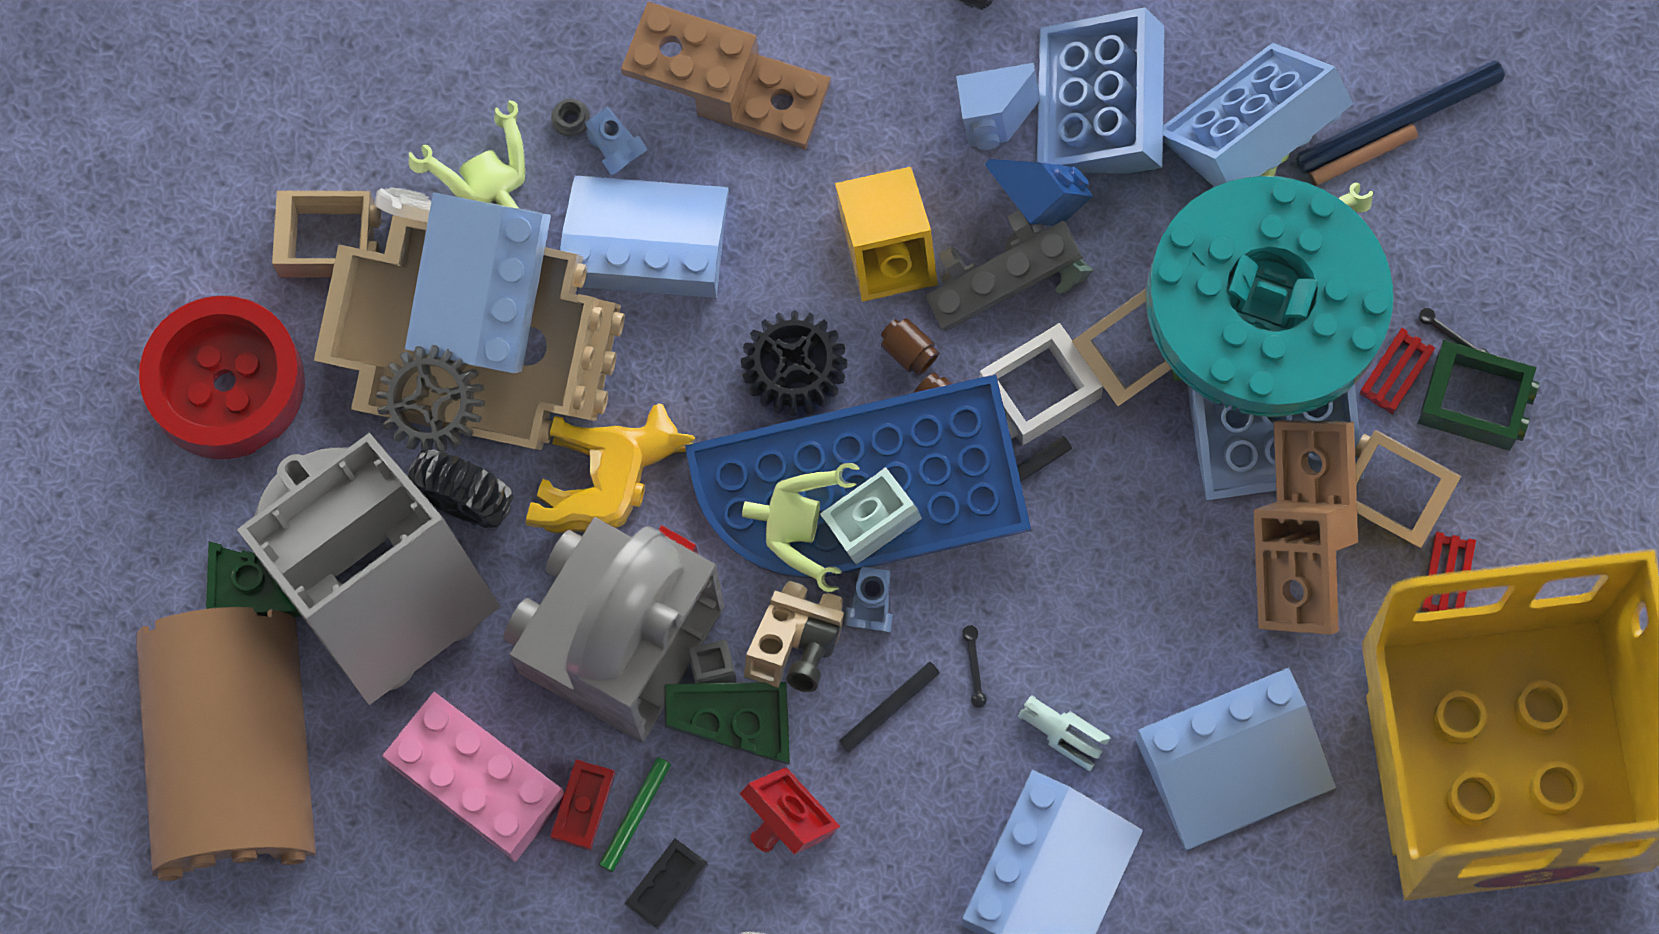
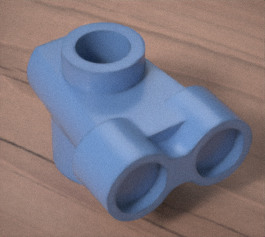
(616, 149)
(870, 611)

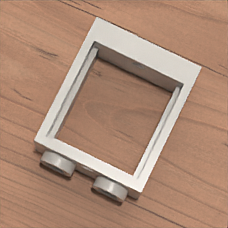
(1073, 364)

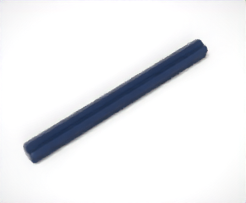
(1400, 116)

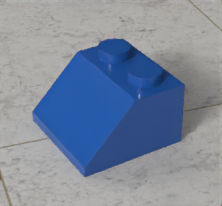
(1042, 190)

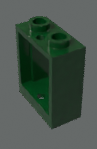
(1470, 427)

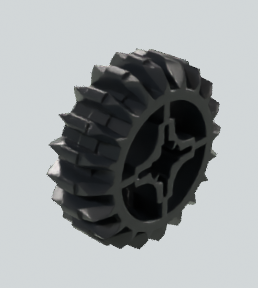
(810, 336)
(461, 488)

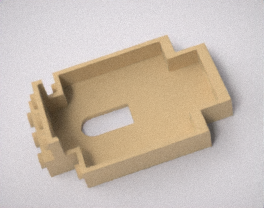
(370, 320)

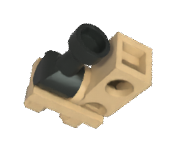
(796, 624)

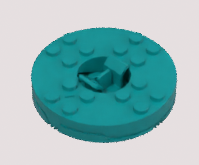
(1269, 296)

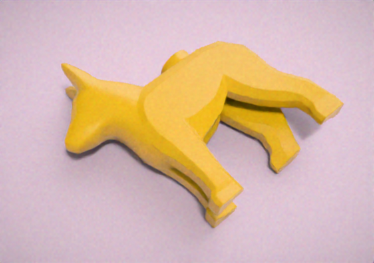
(615, 468)

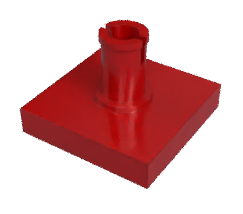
(787, 812)

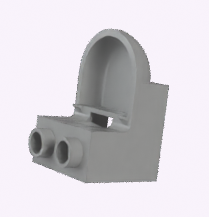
(397, 611)
(616, 623)

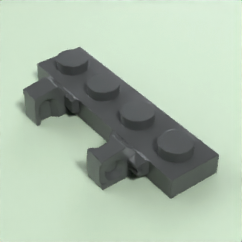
(974, 290)

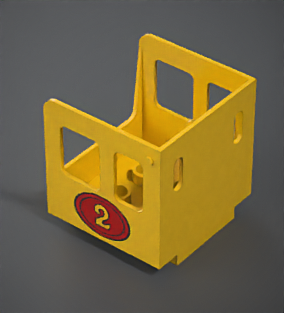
(1519, 727)

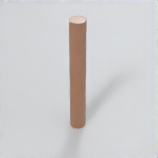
(1363, 155)

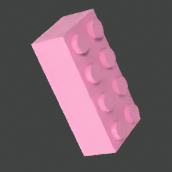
(474, 776)

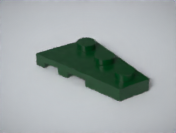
(242, 581)
(733, 715)

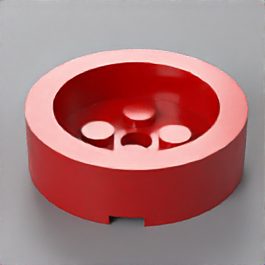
(212, 340)

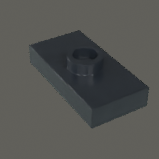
(666, 884)

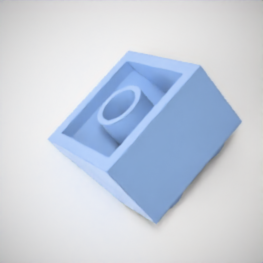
(996, 103)

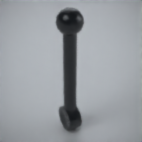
(1427, 317)
(970, 634)

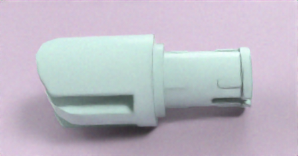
(1060, 728)

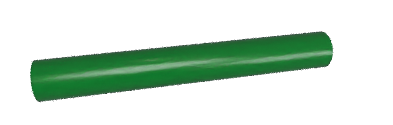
(634, 814)

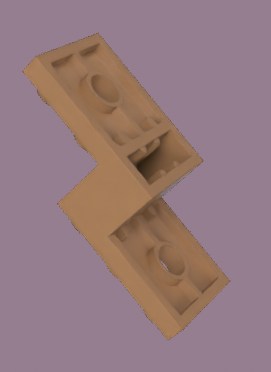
(725, 75)
(1306, 526)

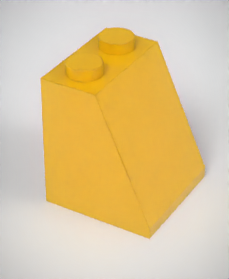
(887, 233)

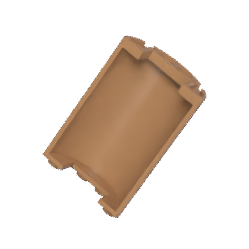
(224, 740)

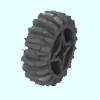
(436, 417)

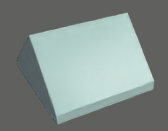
(871, 515)

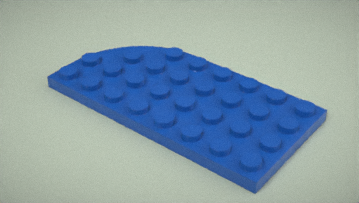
(939, 444)

